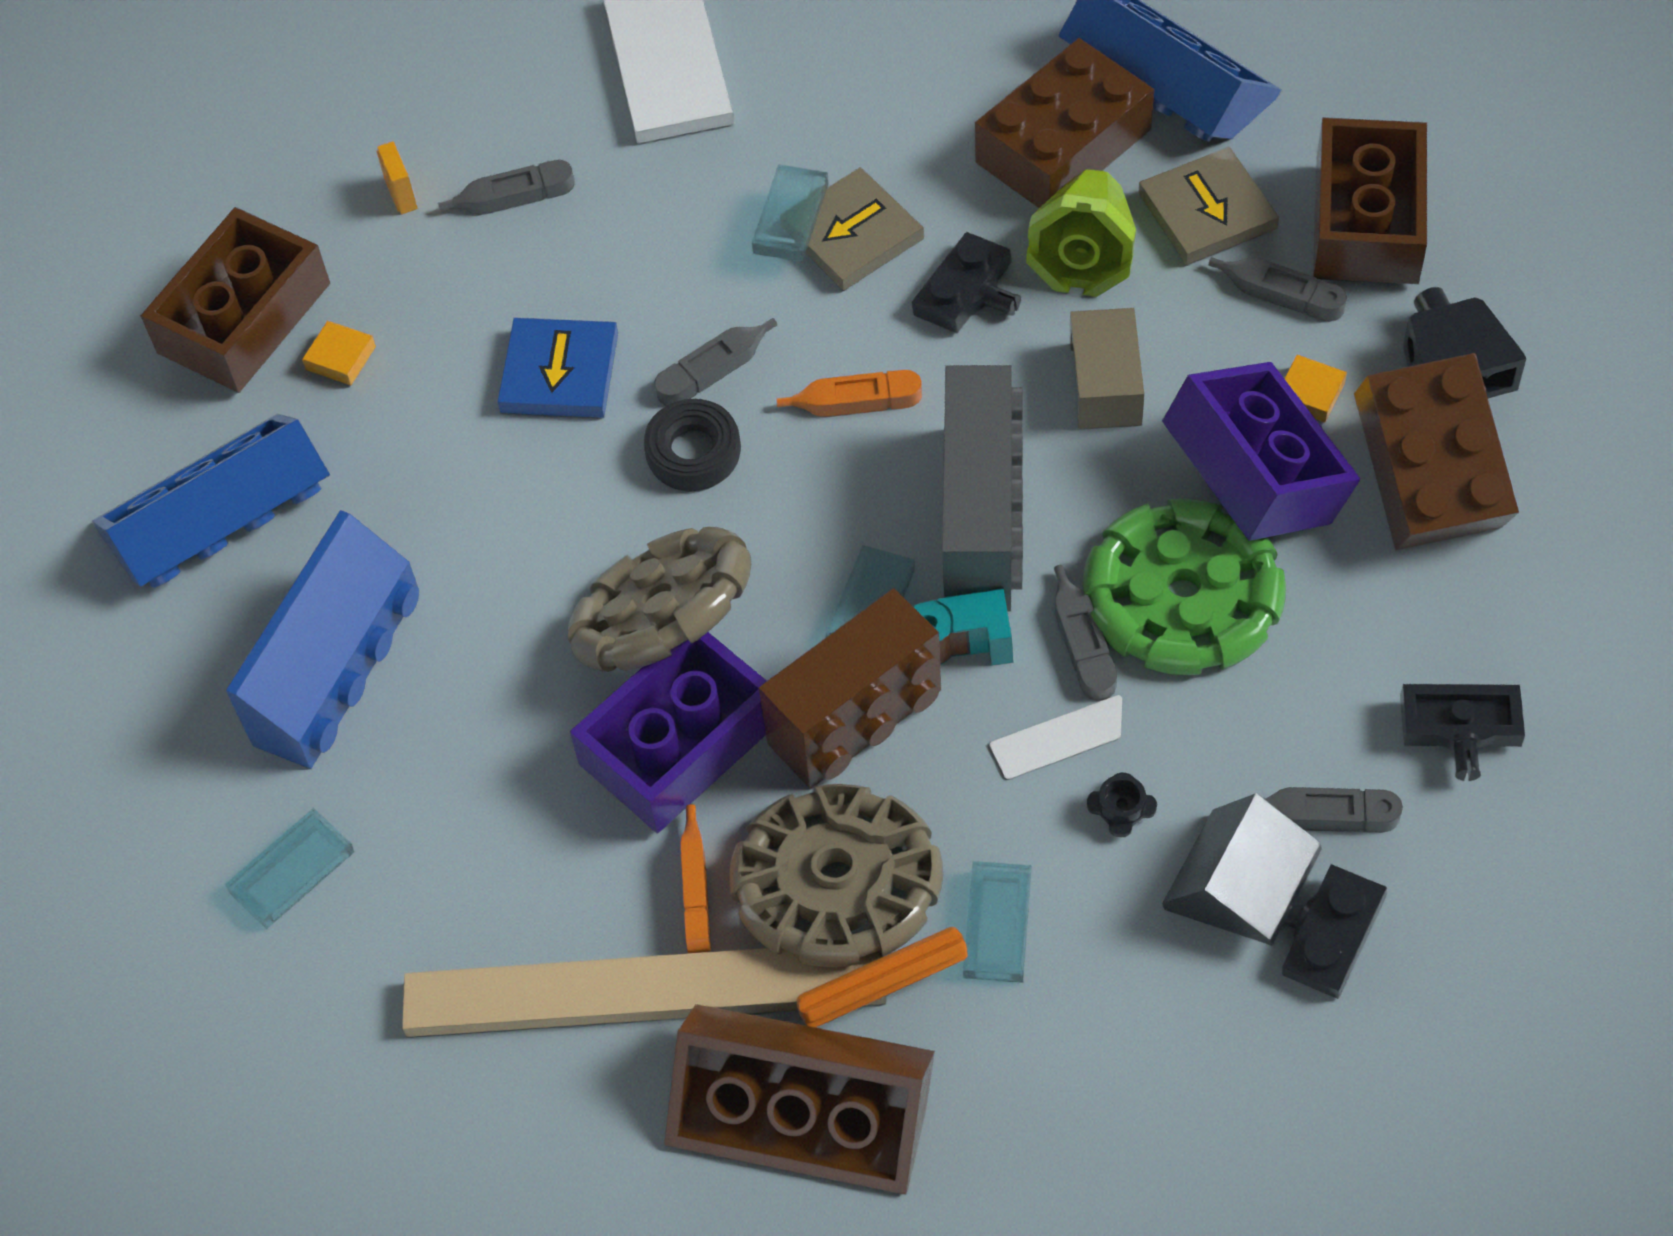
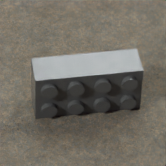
(982, 481)

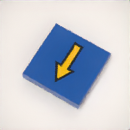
(558, 367)

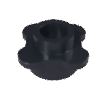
(1121, 788)

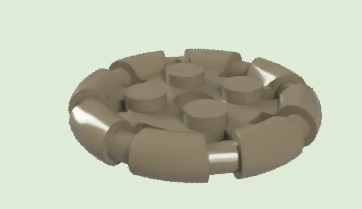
(659, 599)
(842, 902)

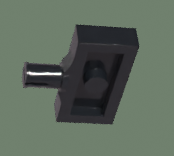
(966, 284)
(1462, 719)
(1332, 930)

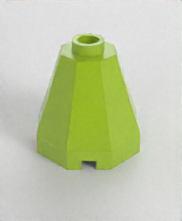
(1083, 235)

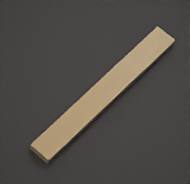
(608, 990)

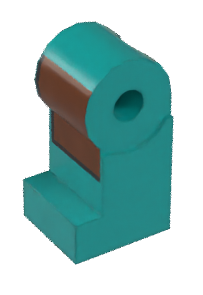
(971, 625)

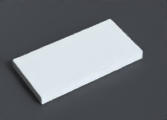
(668, 67)

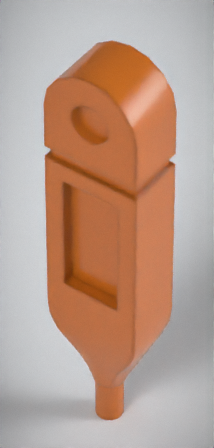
(858, 393)
(695, 886)

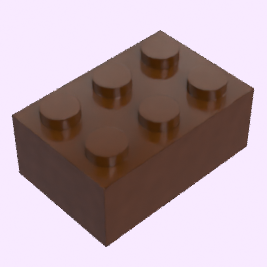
(1063, 120)
(1370, 201)
(236, 299)
(1435, 451)
(852, 689)

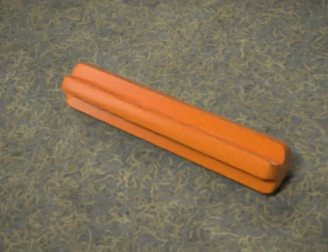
(882, 977)

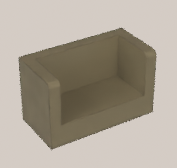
(1107, 368)

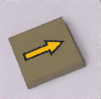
(1208, 205)
(860, 229)

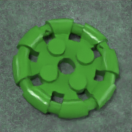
(1187, 557)

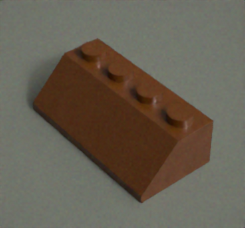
(798, 1098)

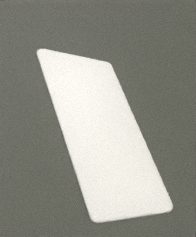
(1059, 738)

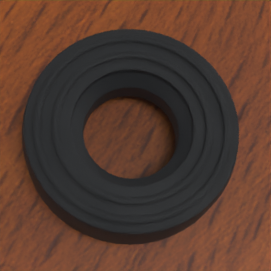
(699, 472)

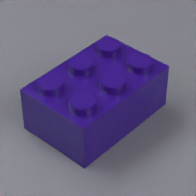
(1260, 450)
(672, 729)

